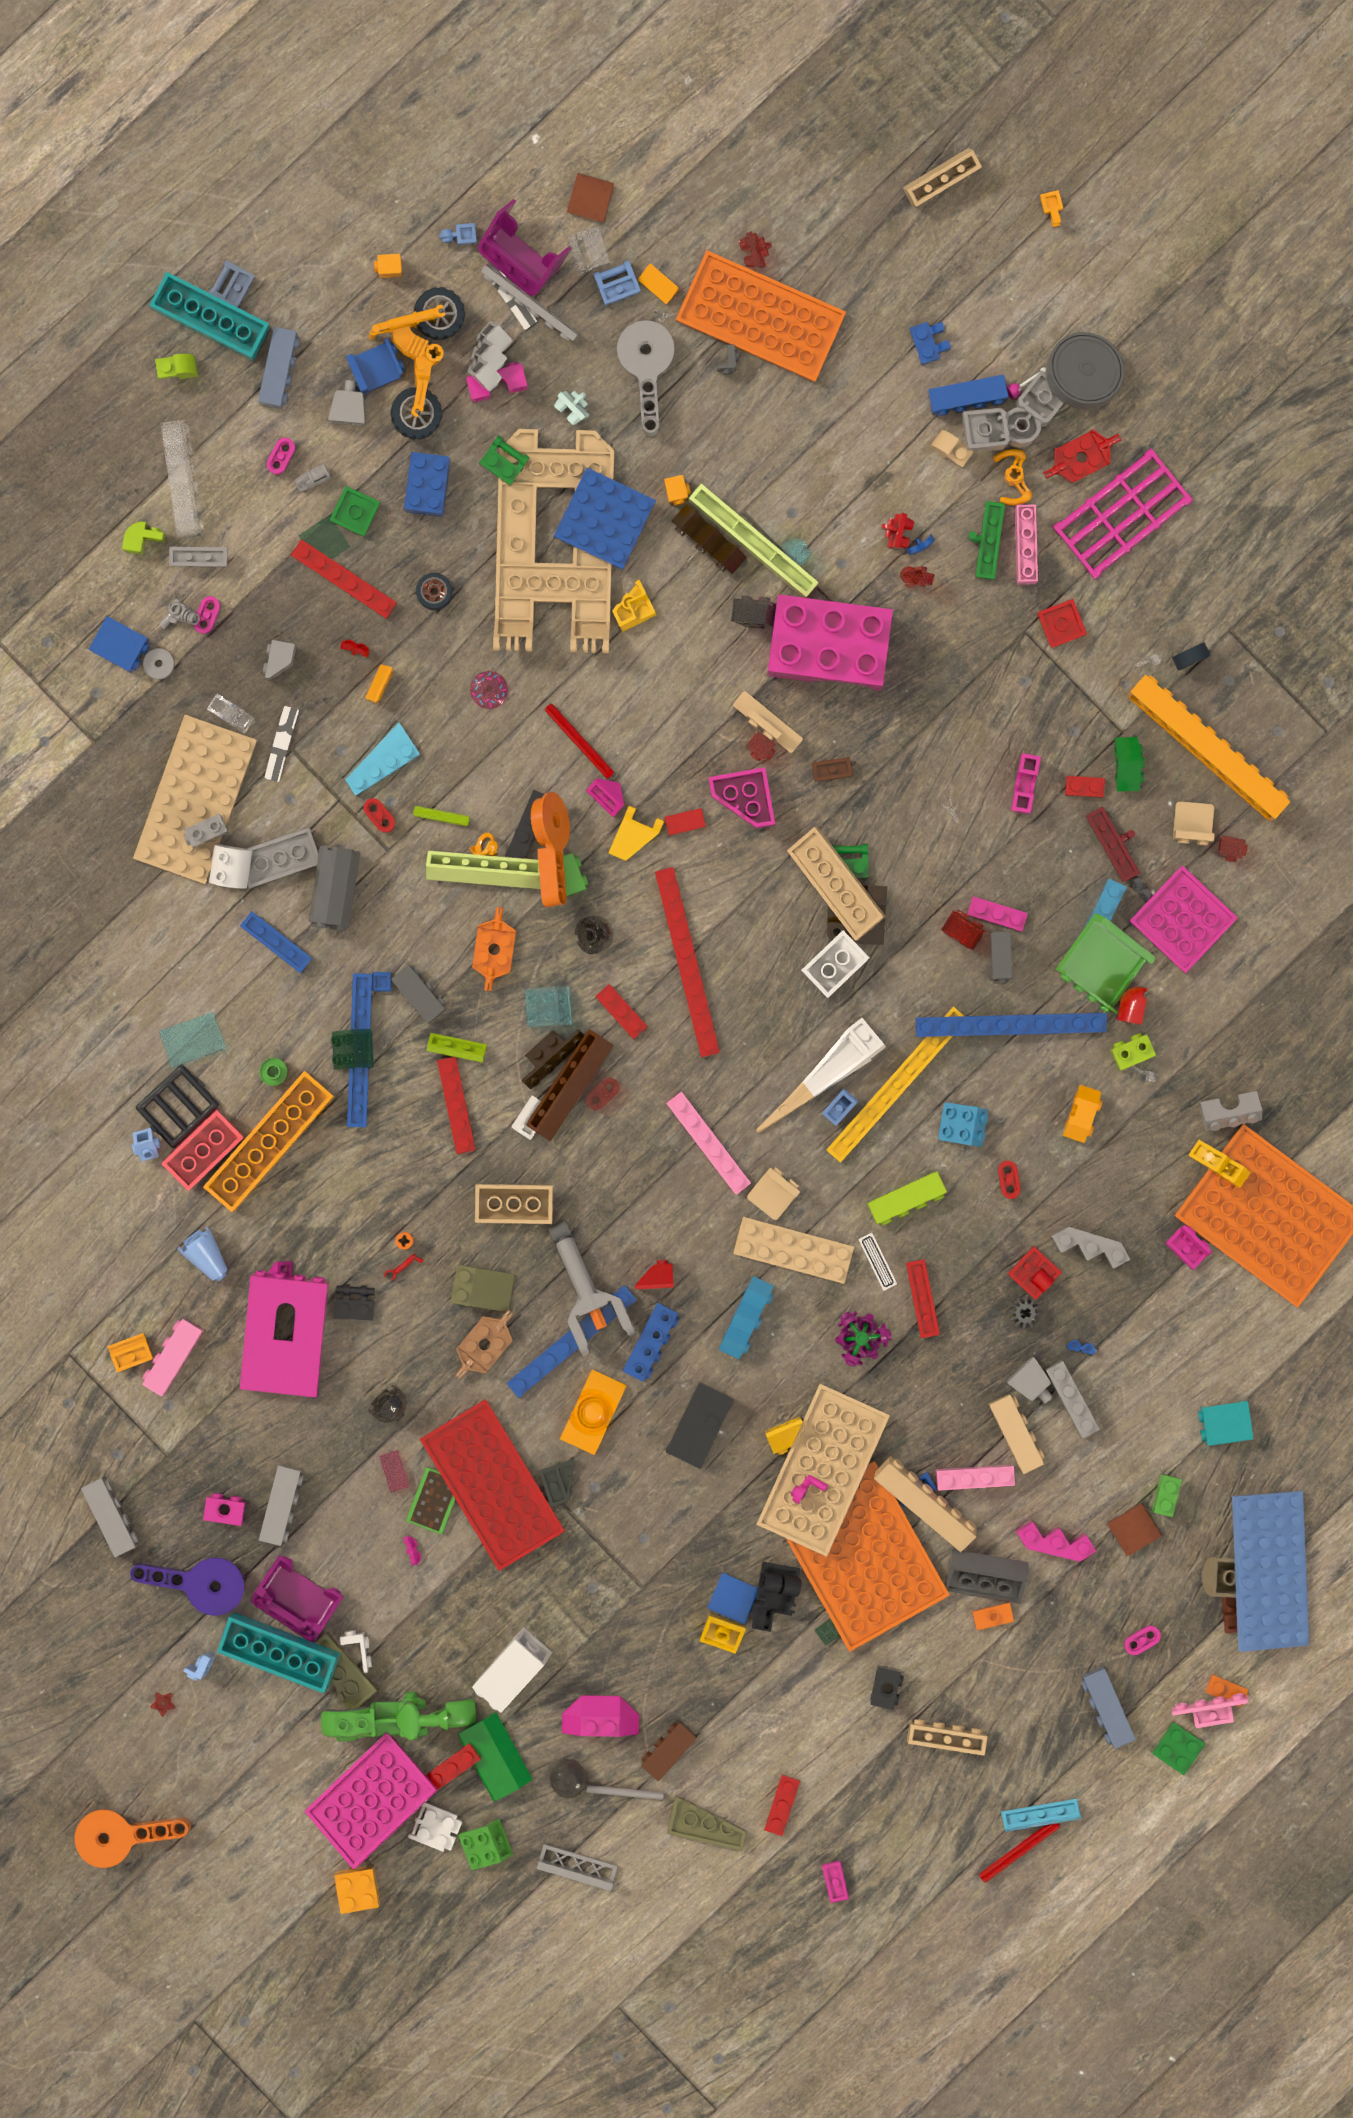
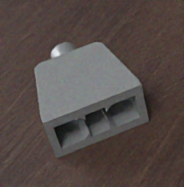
(348, 406)
(1031, 1381)

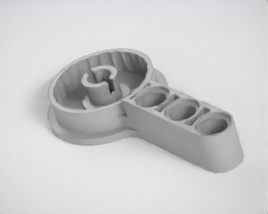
(648, 366)

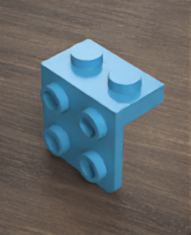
(963, 1124)

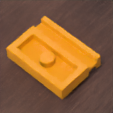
(130, 1352)

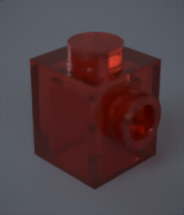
(761, 747)
(1232, 848)

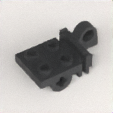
(776, 1592)

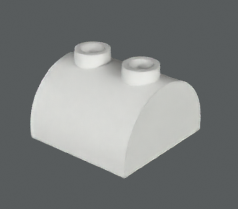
(230, 866)

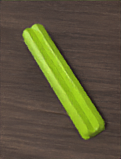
(442, 816)

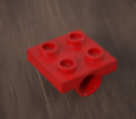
(1034, 1273)

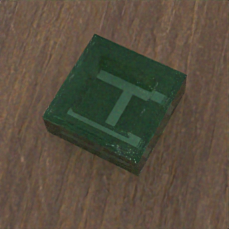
(827, 1631)

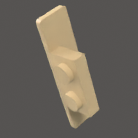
(767, 721)

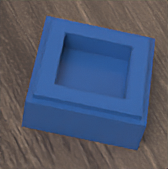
(382, 981)

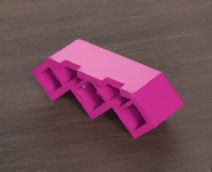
(1055, 1542)

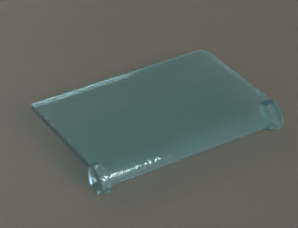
(192, 1039)

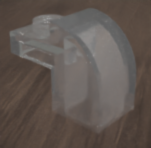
(230, 713)

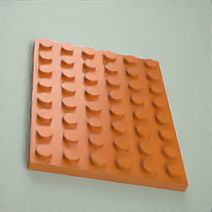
(1278, 1223)
(874, 1568)

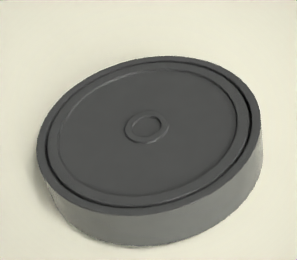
(1084, 370)

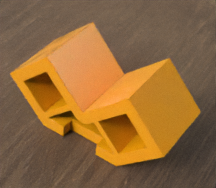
(1082, 1114)

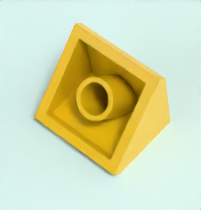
(722, 1633)

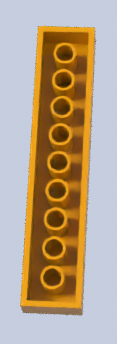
(1208, 748)

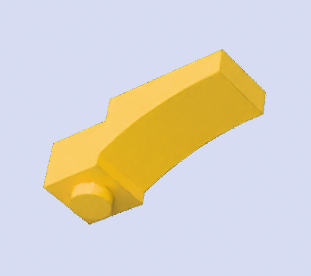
(1219, 1163)

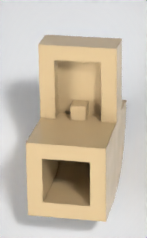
(949, 446)

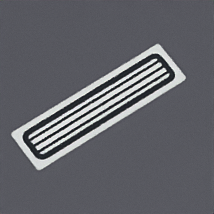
(877, 1261)

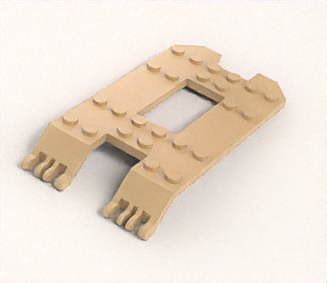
(518, 576)

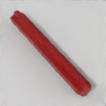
(579, 741)
(1018, 1851)

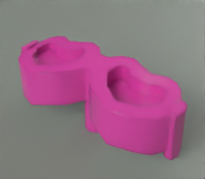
(415, 1555)

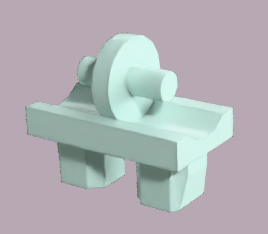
(566, 400)

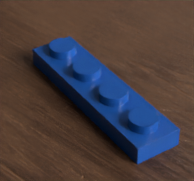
(276, 942)

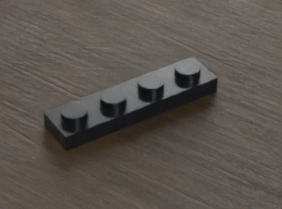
(524, 833)

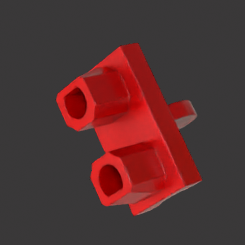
(895, 529)

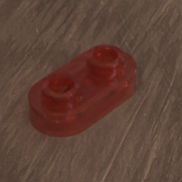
(602, 1093)

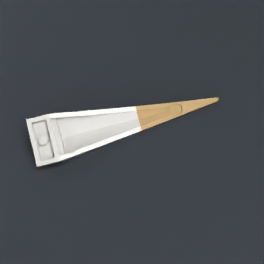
(845, 1057)

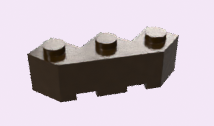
(708, 540)

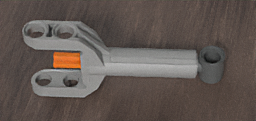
(589, 1299)

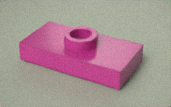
(835, 1881)

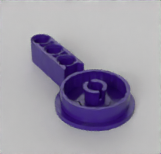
(197, 1584)

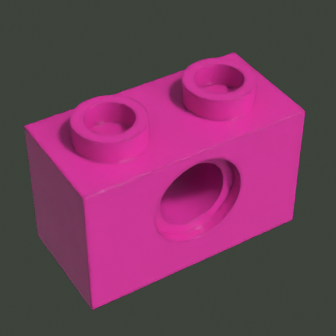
(213, 1513)

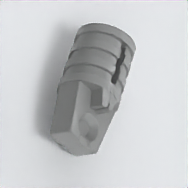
(313, 478)

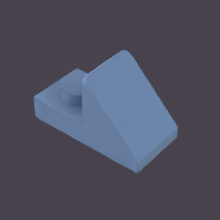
(840, 1107)

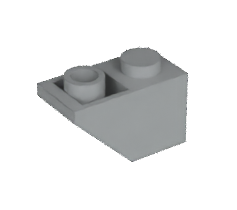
(280, 658)

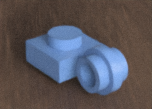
(464, 233)

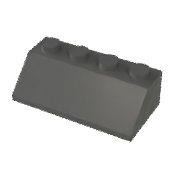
(986, 1576)

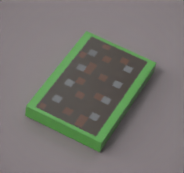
(432, 1502)

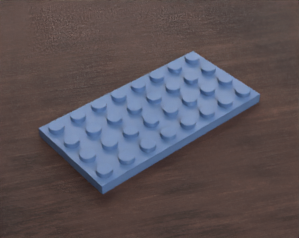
(1270, 1571)

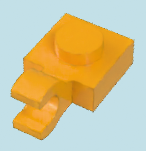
(1051, 204)

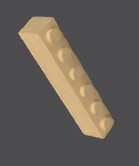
(925, 1503)

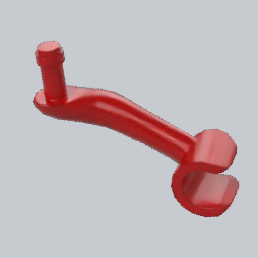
(406, 1263)

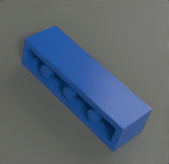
(967, 395)

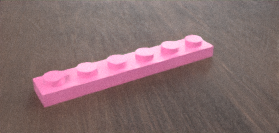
(708, 1143)

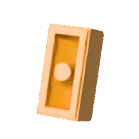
(658, 284)
(379, 684)

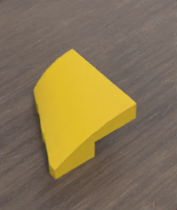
(634, 608)

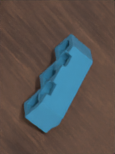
(746, 1318)

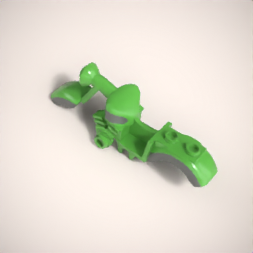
(396, 1718)

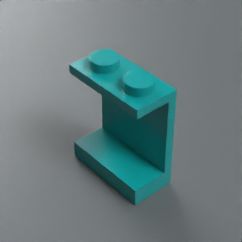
(1225, 1423)

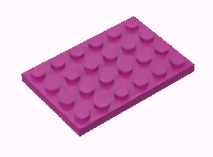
(371, 1800)

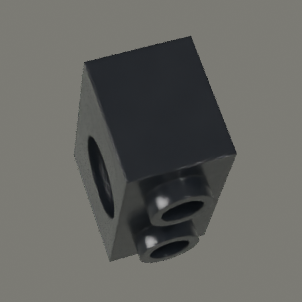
(878, 1696)

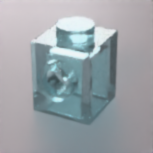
(796, 551)

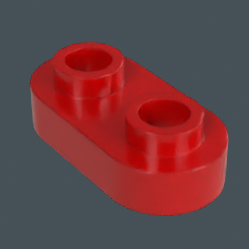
(379, 815)
(1009, 1179)

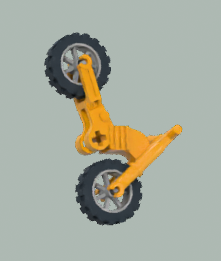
(419, 351)

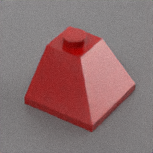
(657, 1276)

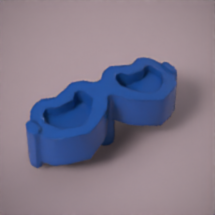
(921, 546)
(1076, 1346)

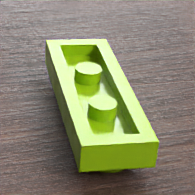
(456, 1047)

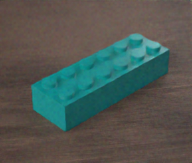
(210, 316)
(278, 1652)

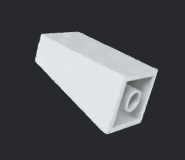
(512, 1670)

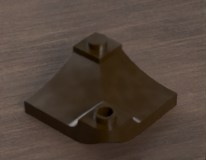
(876, 934)

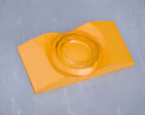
(593, 1412)

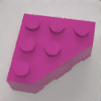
(745, 795)

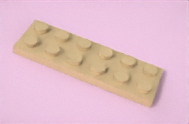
(836, 883)
(793, 1250)

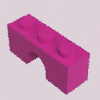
(512, 375)
(1025, 783)

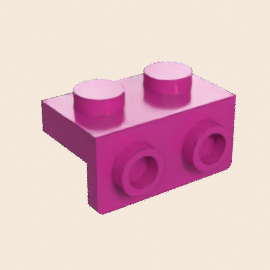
(1188, 1246)

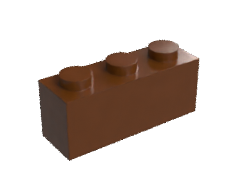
(668, 1750)

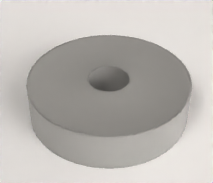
(150, 664)

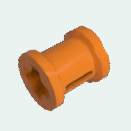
(400, 1245)

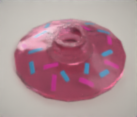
(496, 696)

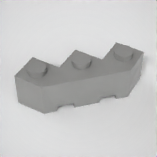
(488, 356)
(1090, 1245)

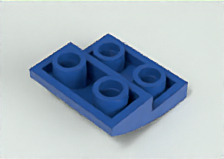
(733, 1598)

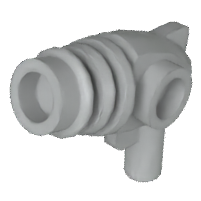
(179, 612)

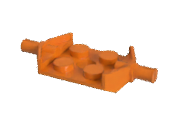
(494, 933)

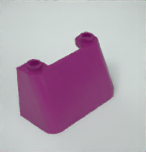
(295, 1600)

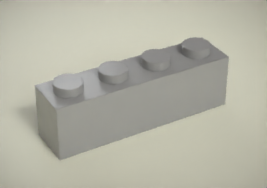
(1071, 1399)
(280, 1505)
(109, 1516)

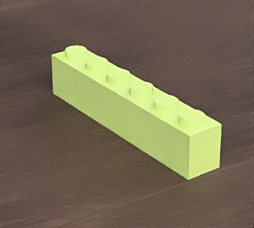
(482, 869)

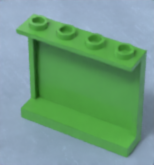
(1103, 962)

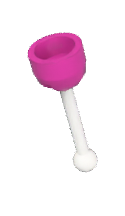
(1014, 390)

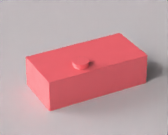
(202, 1149)

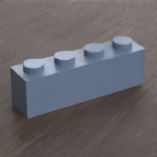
(278, 368)
(1108, 1707)

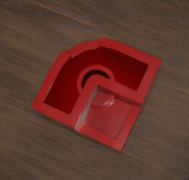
(1132, 1006)

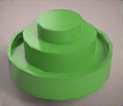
(273, 1071)

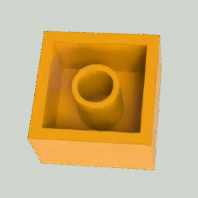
(357, 1889)

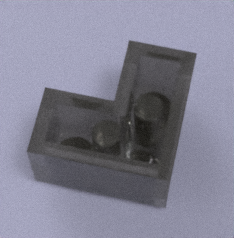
(753, 612)

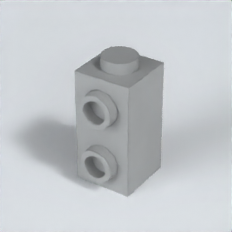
(205, 831)

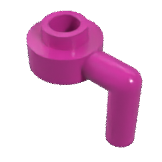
(799, 1491)

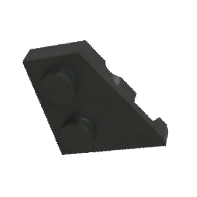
(558, 1482)

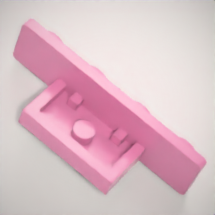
(1211, 1712)

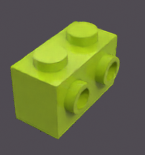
(1132, 1052)

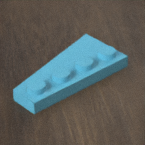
(383, 760)

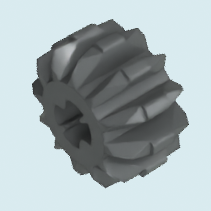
(1024, 1306)

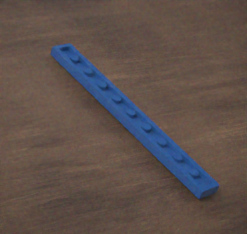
(1010, 1024)

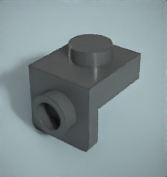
(732, 357)

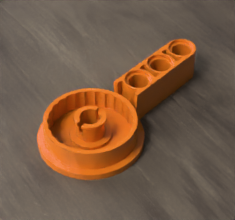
(552, 831)
(121, 1836)

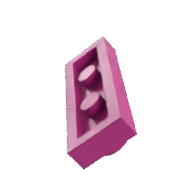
(997, 914)

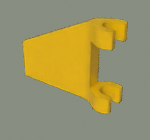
(633, 835)

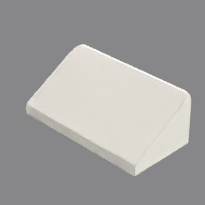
(520, 1123)

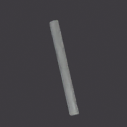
(625, 1792)

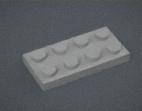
(282, 857)

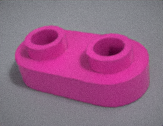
(280, 456)
(207, 615)
(1143, 1642)

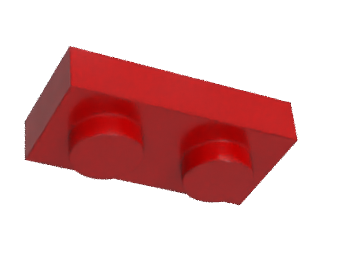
(1084, 786)

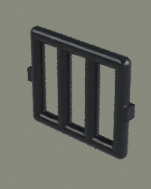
(186, 1129)

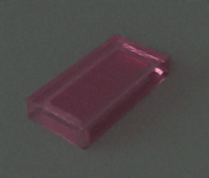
(394, 1471)

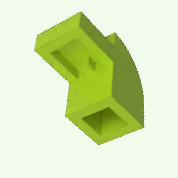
(178, 366)
(137, 534)

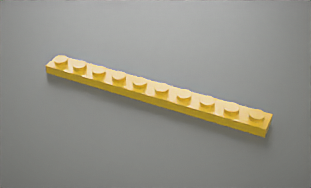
(888, 1093)

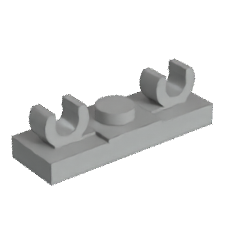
(198, 556)

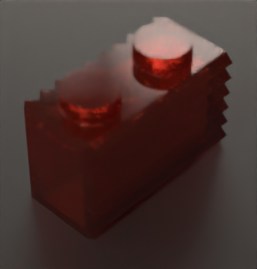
(963, 930)

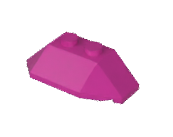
(600, 1717)

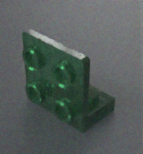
(352, 1049)

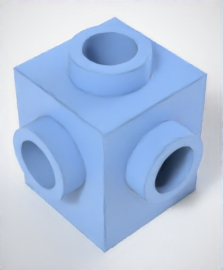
(146, 1148)

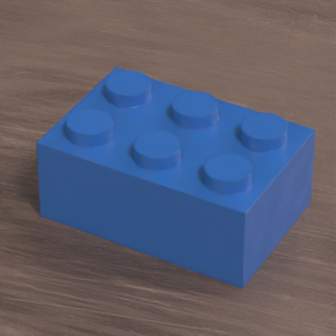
(427, 484)

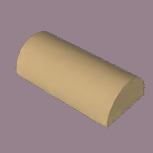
(513, 1203)

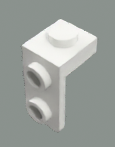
(352, 1637)

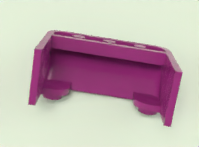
(515, 257)

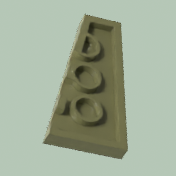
(348, 1679)
(700, 1825)

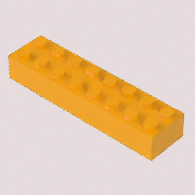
(269, 1141)

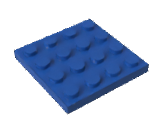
(604, 518)

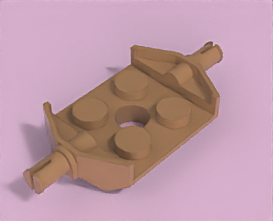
(481, 1360)

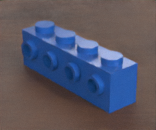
(650, 1342)

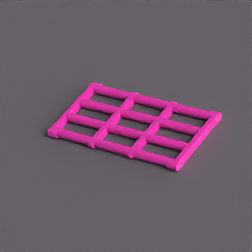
(1131, 495)

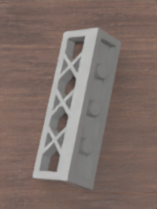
(575, 1874)

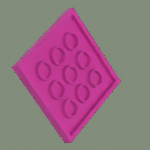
(1183, 919)

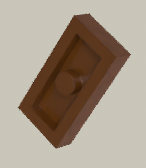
(832, 769)

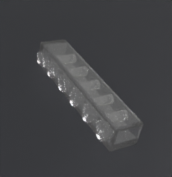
(181, 479)

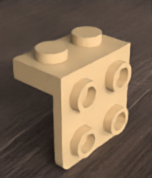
(1193, 823)
(773, 1193)

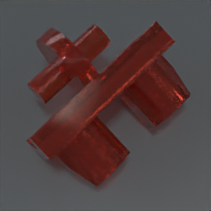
(757, 247)
(916, 576)

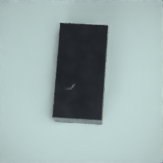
(699, 1425)

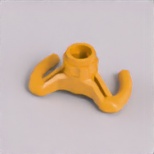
(1014, 476)

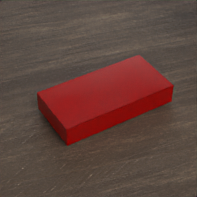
(685, 821)

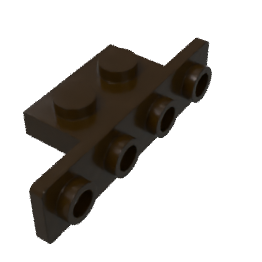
(549, 1055)

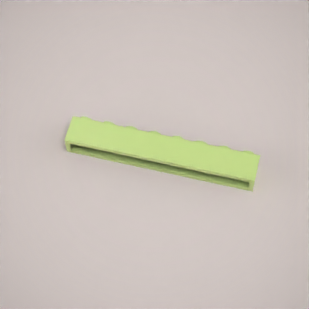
(753, 541)

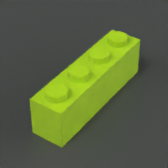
(907, 1197)

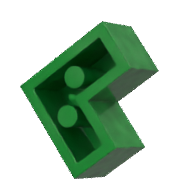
(1128, 764)

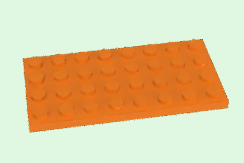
(760, 316)

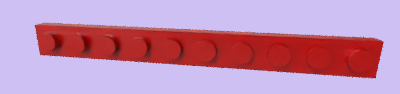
(687, 962)

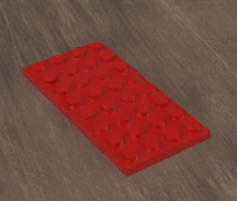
(492, 1485)

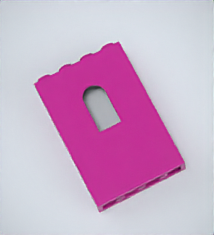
(283, 1364)

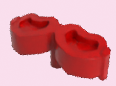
(355, 648)

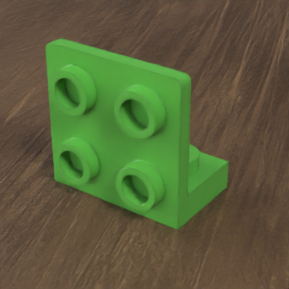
(485, 1845)

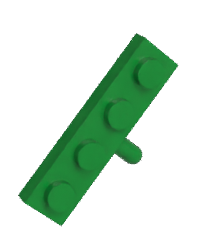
(989, 540)

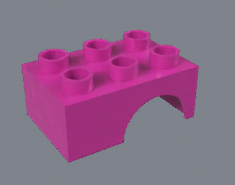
(829, 642)

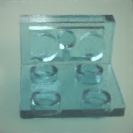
(548, 1006)

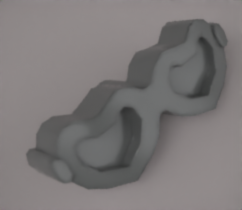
(1141, 889)

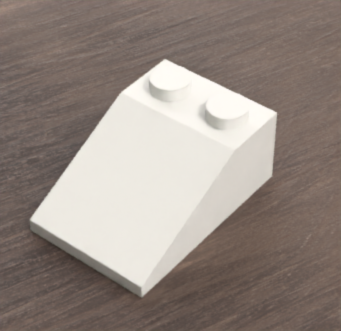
(835, 964)

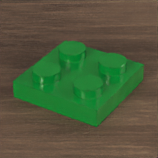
(355, 511)
(1178, 1748)

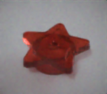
(163, 1708)

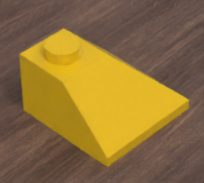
(783, 1435)

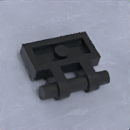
(354, 1309)

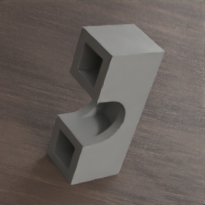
(1217, 1117)

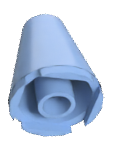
(204, 1254)

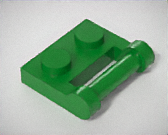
(501, 466)
(858, 866)

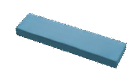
(1040, 1815)

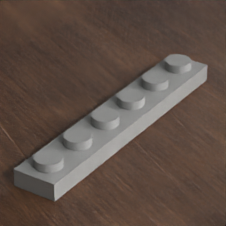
(536, 308)

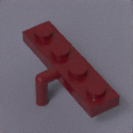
(1113, 844)

